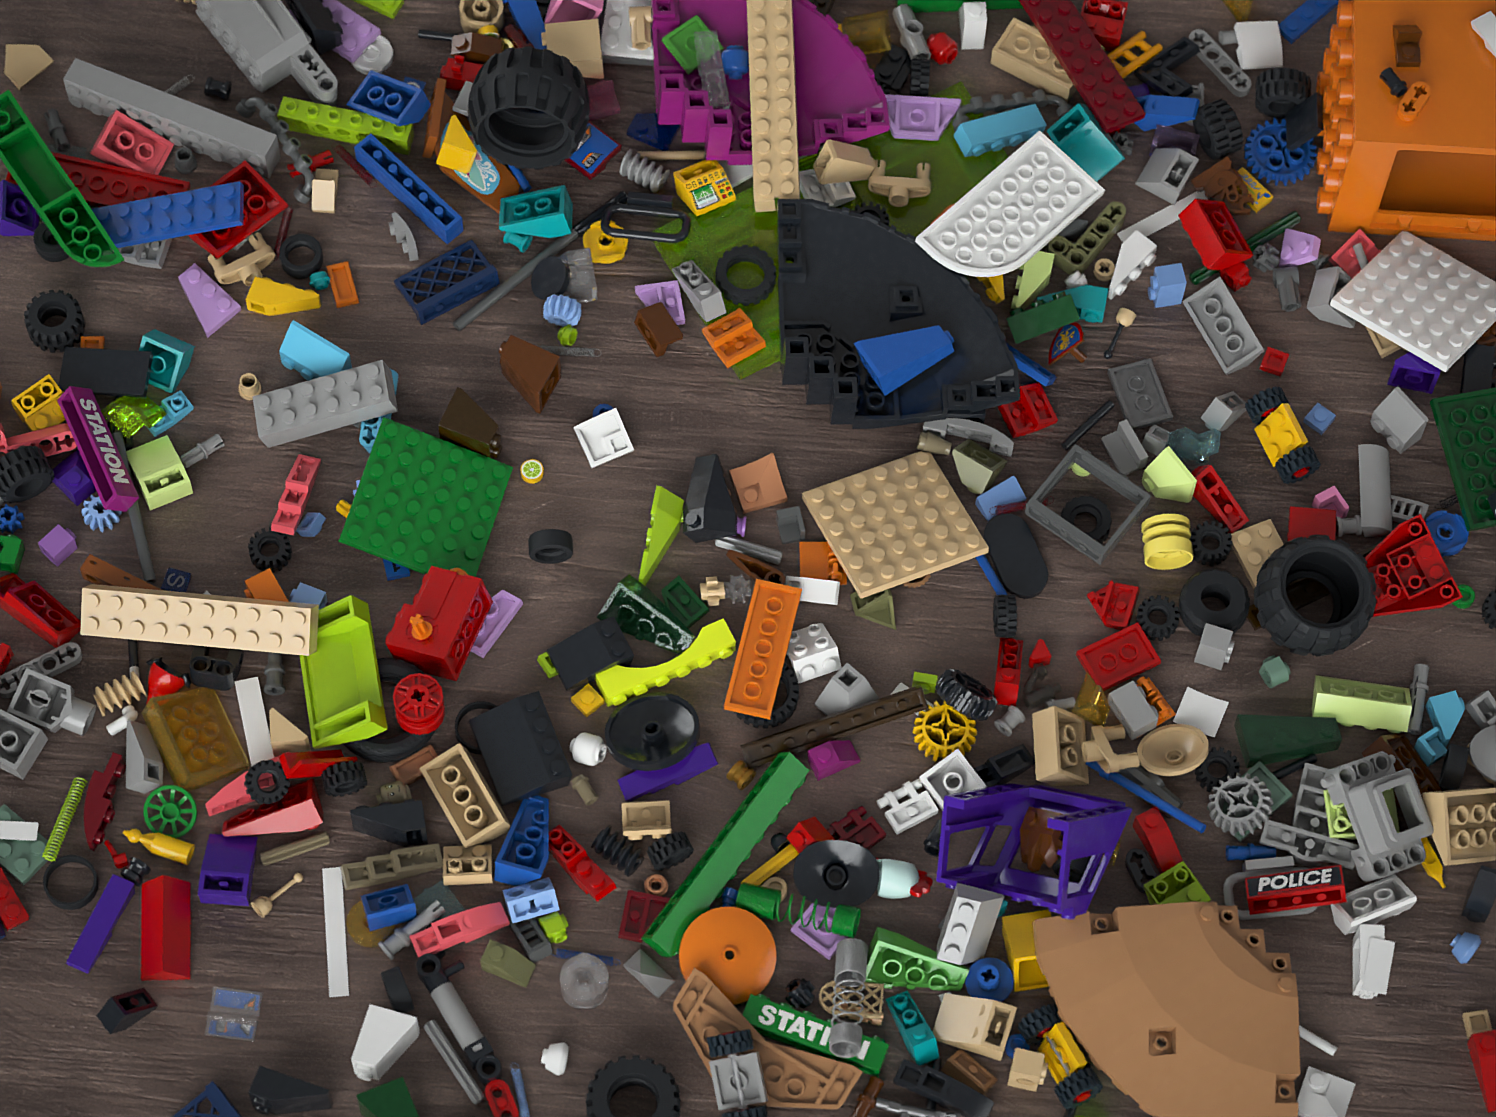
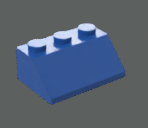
(390, 99)

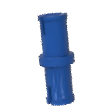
(1249, 852)

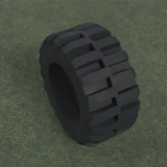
(633, 1073)

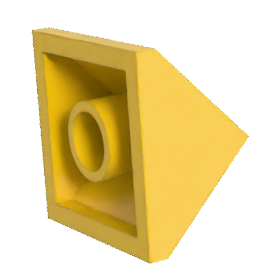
(457, 148)

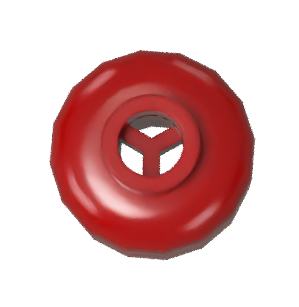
(942, 48)

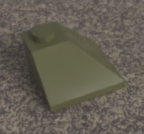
(977, 466)

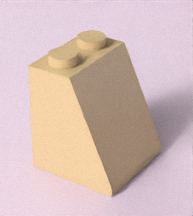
(577, 42)

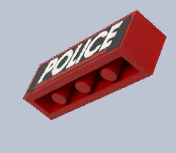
(1295, 890)

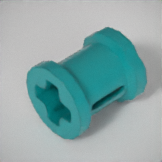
(521, 241)

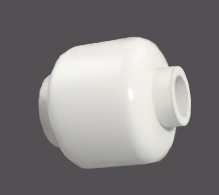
(588, 749)

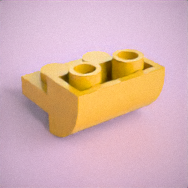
(39, 405)

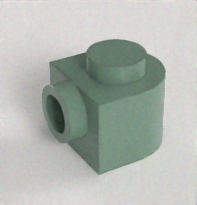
(1274, 671)

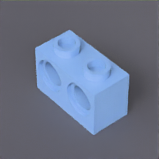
(530, 900)

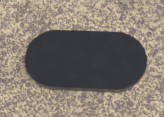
(1015, 555)

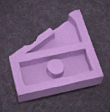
(1298, 248)
(663, 292)

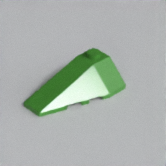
(905, 963)

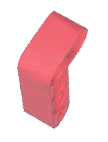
(35, 437)

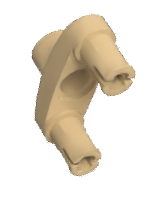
(900, 188)
(245, 267)
(1099, 749)

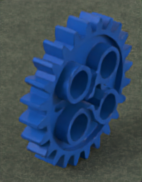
(1262, 157)

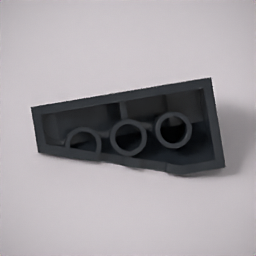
(708, 504)

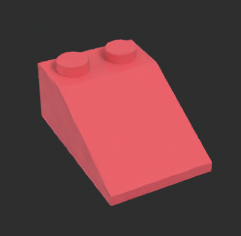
(131, 145)

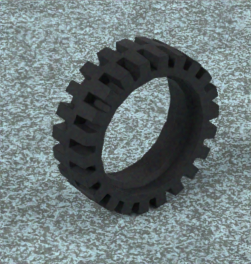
(787, 708)

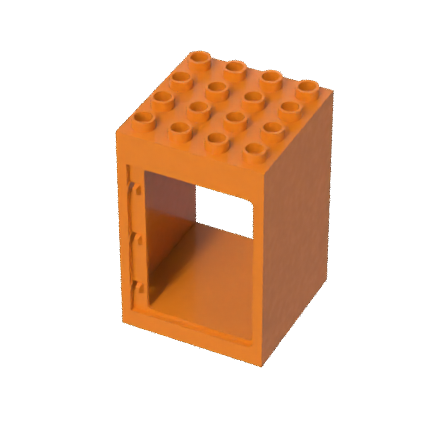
(1421, 173)

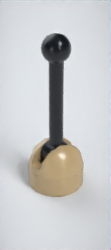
(1124, 318)

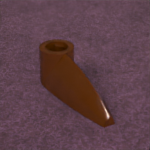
(755, 569)

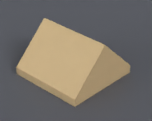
(286, 736)

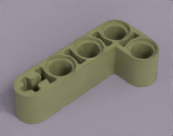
(1092, 237)

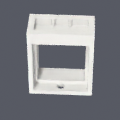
(1360, 950)

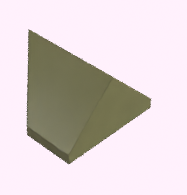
(875, 608)

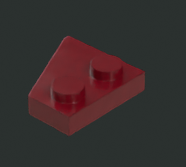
(639, 914)

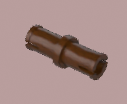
(868, 1098)

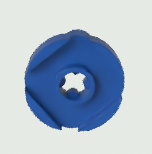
(1448, 522)

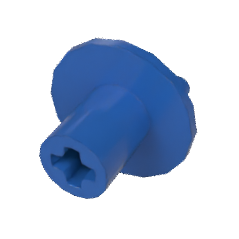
(989, 979)

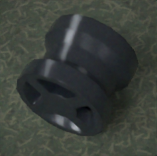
(135, 871)

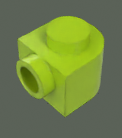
(554, 927)

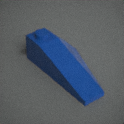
(526, 844)

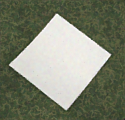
(1201, 711)

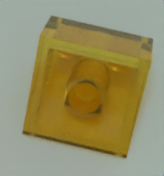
(868, 31)

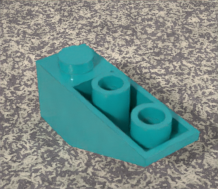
(1088, 300)
(913, 1028)

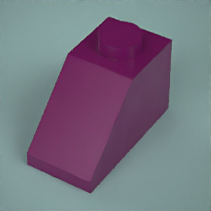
(832, 758)

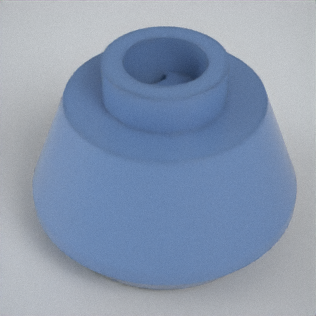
(1465, 946)

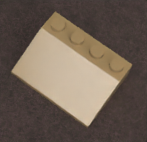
(1463, 824)

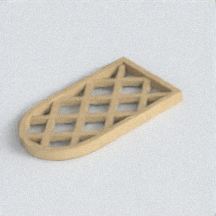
(864, 1014)

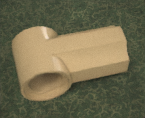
(640, 22)

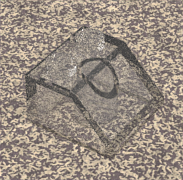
(581, 274)

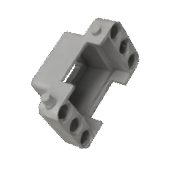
(1360, 789)

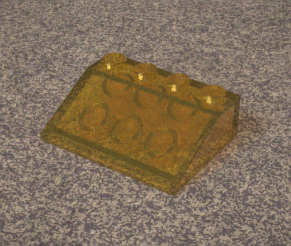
(194, 737)

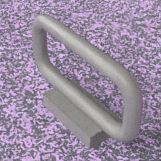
(1258, 868)

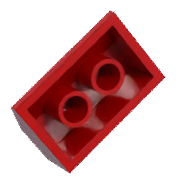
(1214, 234)

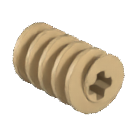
(118, 693)

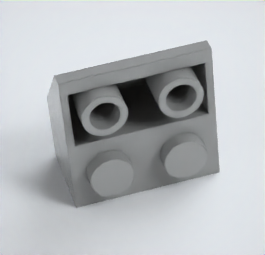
(1167, 173)

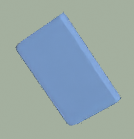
(1003, 493)

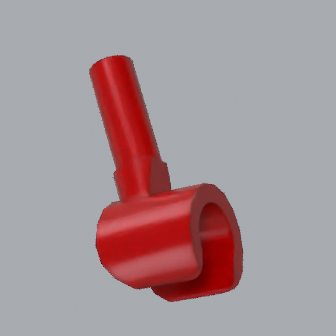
(119, 859)

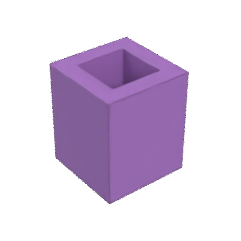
(58, 544)

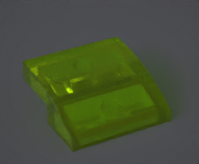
(132, 413)

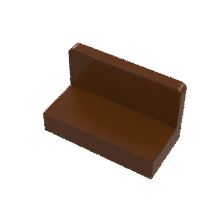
(657, 327)

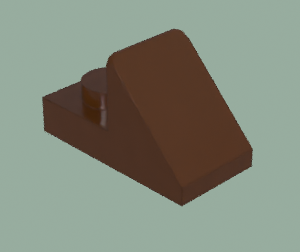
(1407, 45)

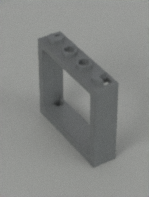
(1069, 532)

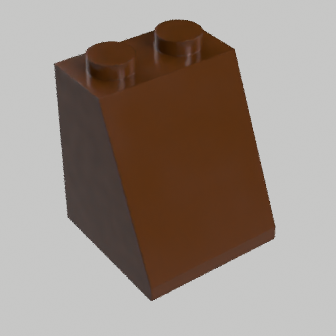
(530, 370)

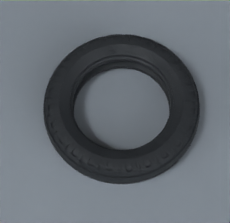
(400, 746)

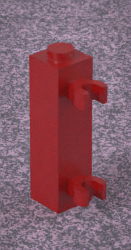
(458, 72)

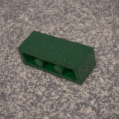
(1042, 317)

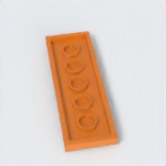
(763, 649)

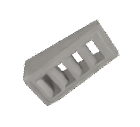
(1411, 505)

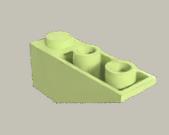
(1034, 279)

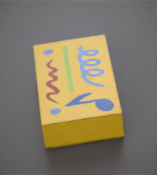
(1255, 190)

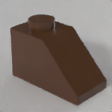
(476, 47)

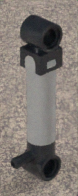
(474, 1044)

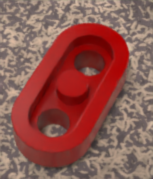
(502, 1104)

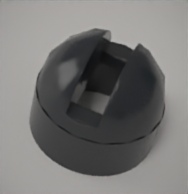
(779, 842)

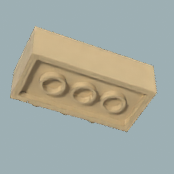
(1028, 57)

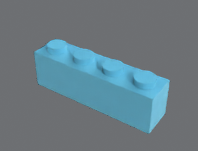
(999, 130)

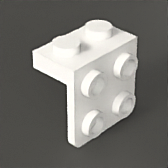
(813, 652)

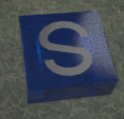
(176, 580)

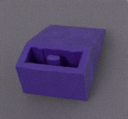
(227, 870)

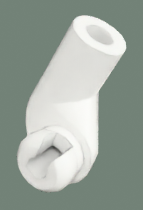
(121, 723)

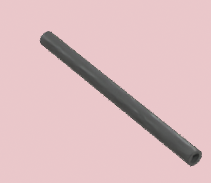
(513, 281)
(136, 521)

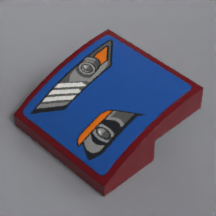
(593, 152)

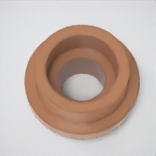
(656, 879)

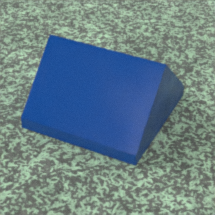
(389, 907)

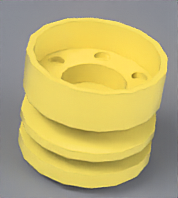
(1167, 541)

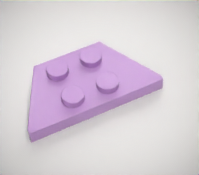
(920, 116)

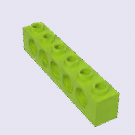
(343, 124)

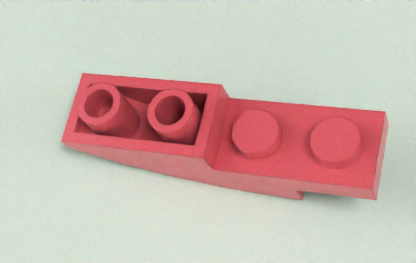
(460, 927)

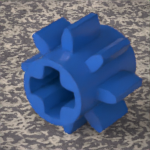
(13, 524)

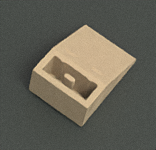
(974, 1024)

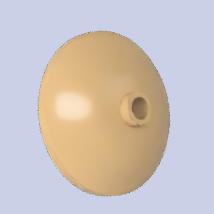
(1173, 749)

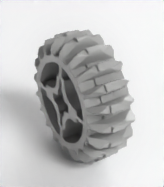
(1237, 792)

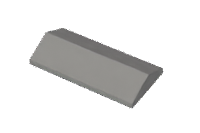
(1223, 326)

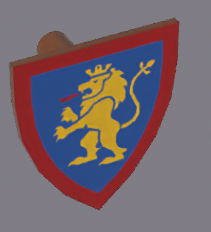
(1066, 342)

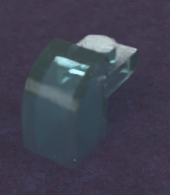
(1193, 446)

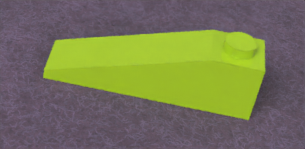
(666, 523)

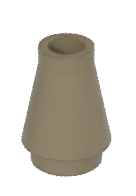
(932, 443)

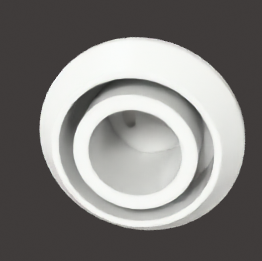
(556, 1058)

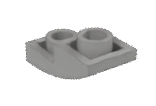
(403, 235)

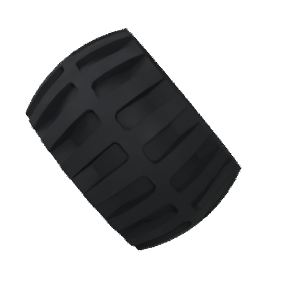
(528, 108)

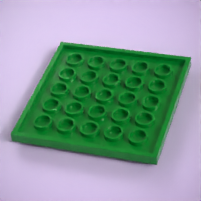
(425, 501)

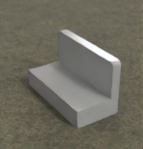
(1125, 449)

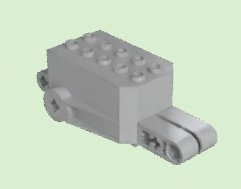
(268, 45)

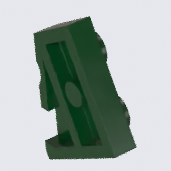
(683, 602)

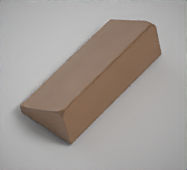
(969, 1072)

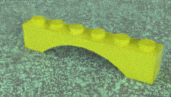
(622, 682)

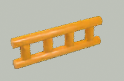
(1134, 60)

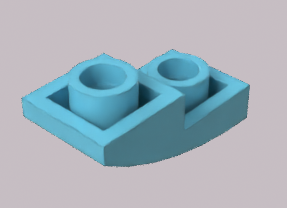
(176, 407)

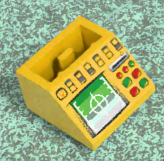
(703, 186)

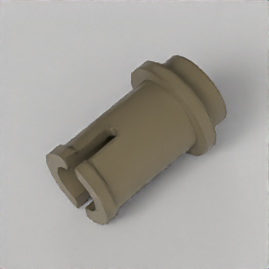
(585, 790)

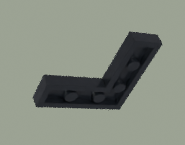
(1158, 69)

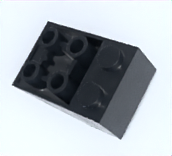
(394, 823)

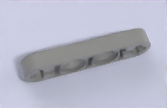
(1222, 61)
(37, 665)

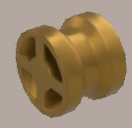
(741, 775)

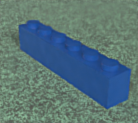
(409, 188)

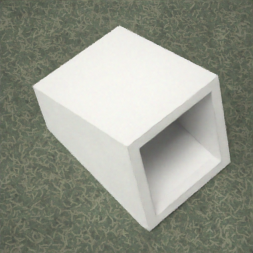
(382, 1041)

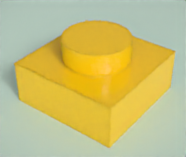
(587, 700)

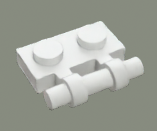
(910, 812)

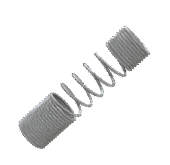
(849, 972)

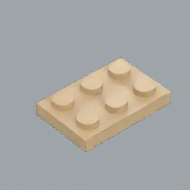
(1255, 546)

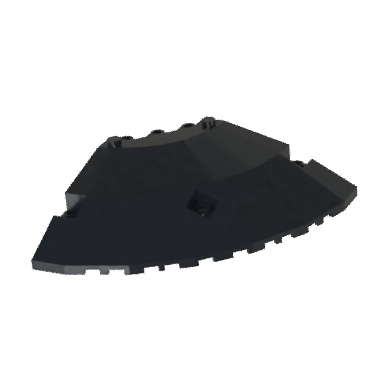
(850, 289)

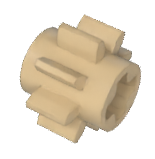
(712, 591)

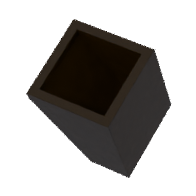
(470, 426)

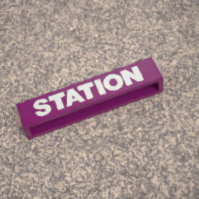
(98, 449)

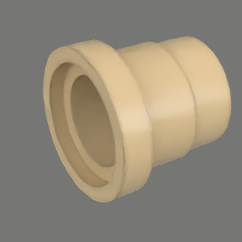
(248, 392)

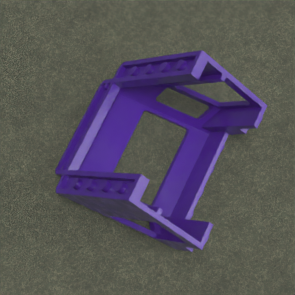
(1088, 828)

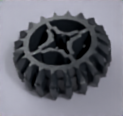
(966, 694)

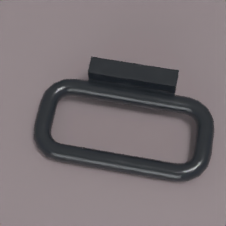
(647, 205)

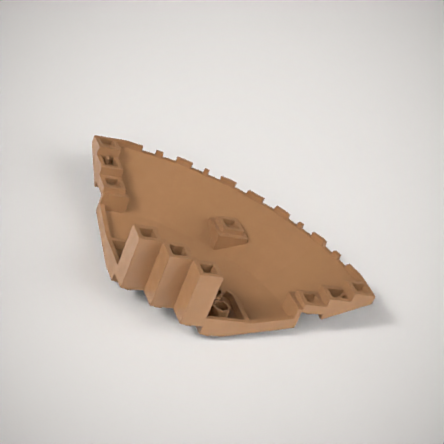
(1195, 986)

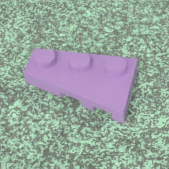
(208, 299)

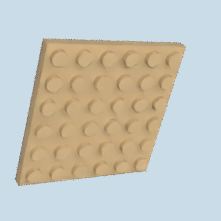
(894, 523)

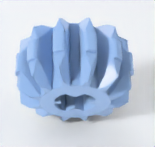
(562, 310)
(96, 519)

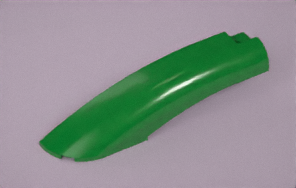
(51, 190)

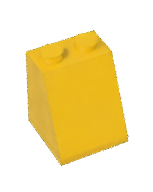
(1020, 950)

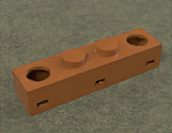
(107, 574)

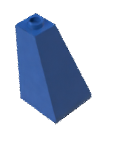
(903, 355)

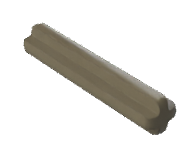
(294, 848)

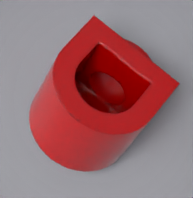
(1236, 276)

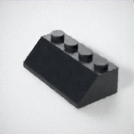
(317, 24)

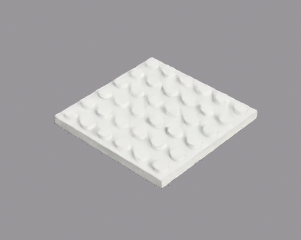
(1421, 300)

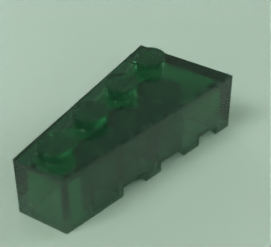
(1284, 737)

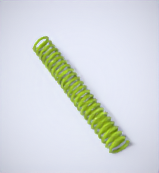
(60, 819)

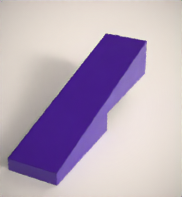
(101, 923)

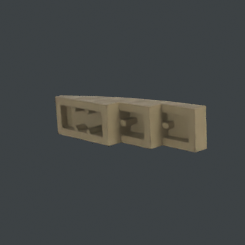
(392, 866)

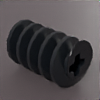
(617, 851)

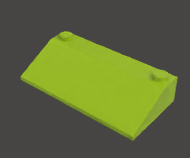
(343, 677)

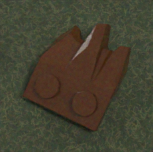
(1037, 841)

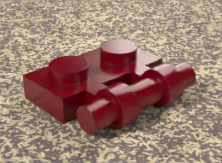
(866, 832)

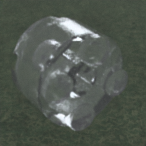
(584, 968)

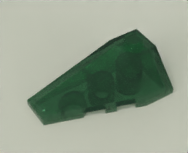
(645, 616)

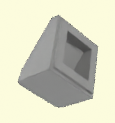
(1156, 440)

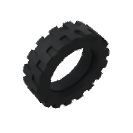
(745, 254)

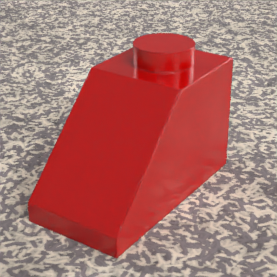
(807, 833)

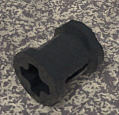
(218, 88)

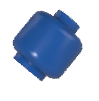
(735, 61)

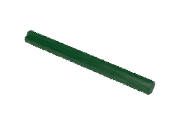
(1254, 241)

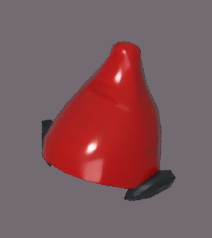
(164, 679)

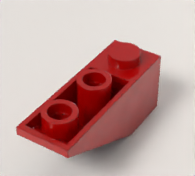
(1008, 671)

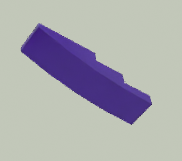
(643, 782)

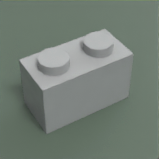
(1214, 647)
(1133, 710)

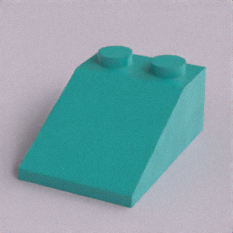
(538, 213)

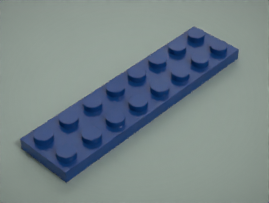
(173, 214)

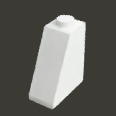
(972, 25)

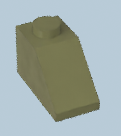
(507, 963)

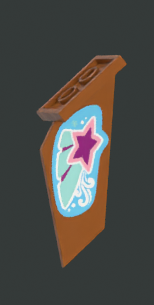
(487, 178)

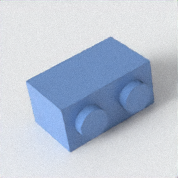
(1167, 285)

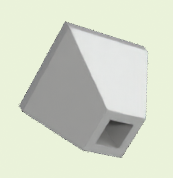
(845, 691)

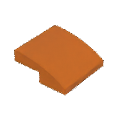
(733, 337)

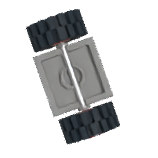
(738, 1078)

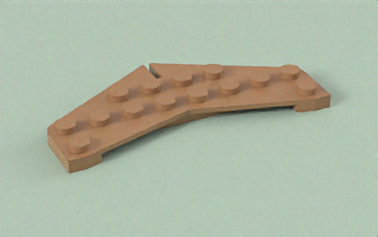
(790, 1075)

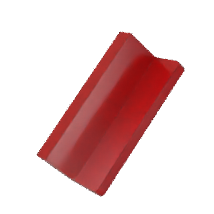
(311, 762)

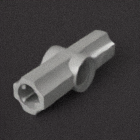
(911, 32)

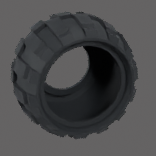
(1339, 571)

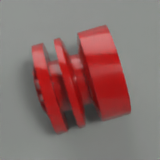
(419, 716)

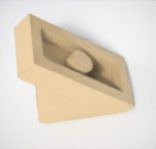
(325, 190)

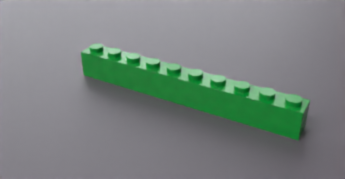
(726, 853)

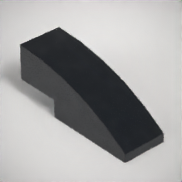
(1005, 766)

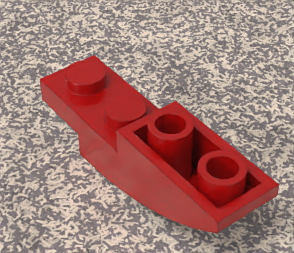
(578, 864)

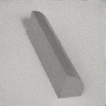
(1375, 490)

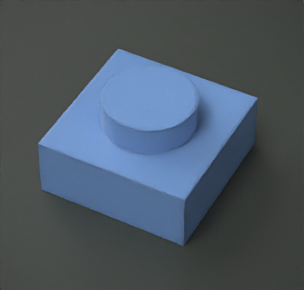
(1319, 418)
(311, 524)

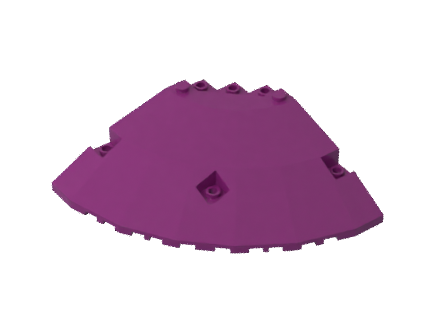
(832, 82)

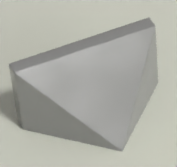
(649, 973)

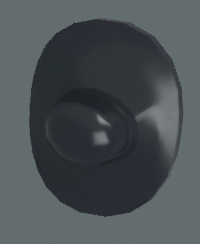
(836, 873)

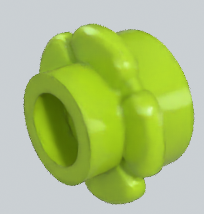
(567, 335)

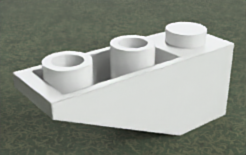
(1133, 257)

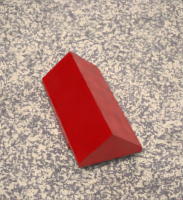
(38, 610)
(166, 929)

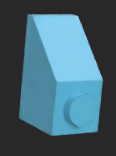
(1445, 713)

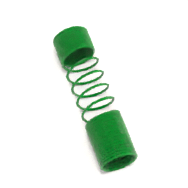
(766, 902)

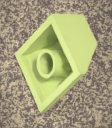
(1169, 478)

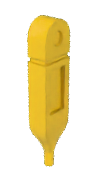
(1431, 863)

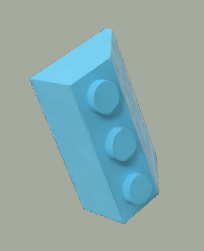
(312, 353)

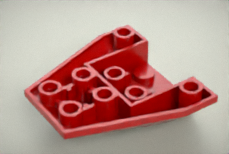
(1410, 571)

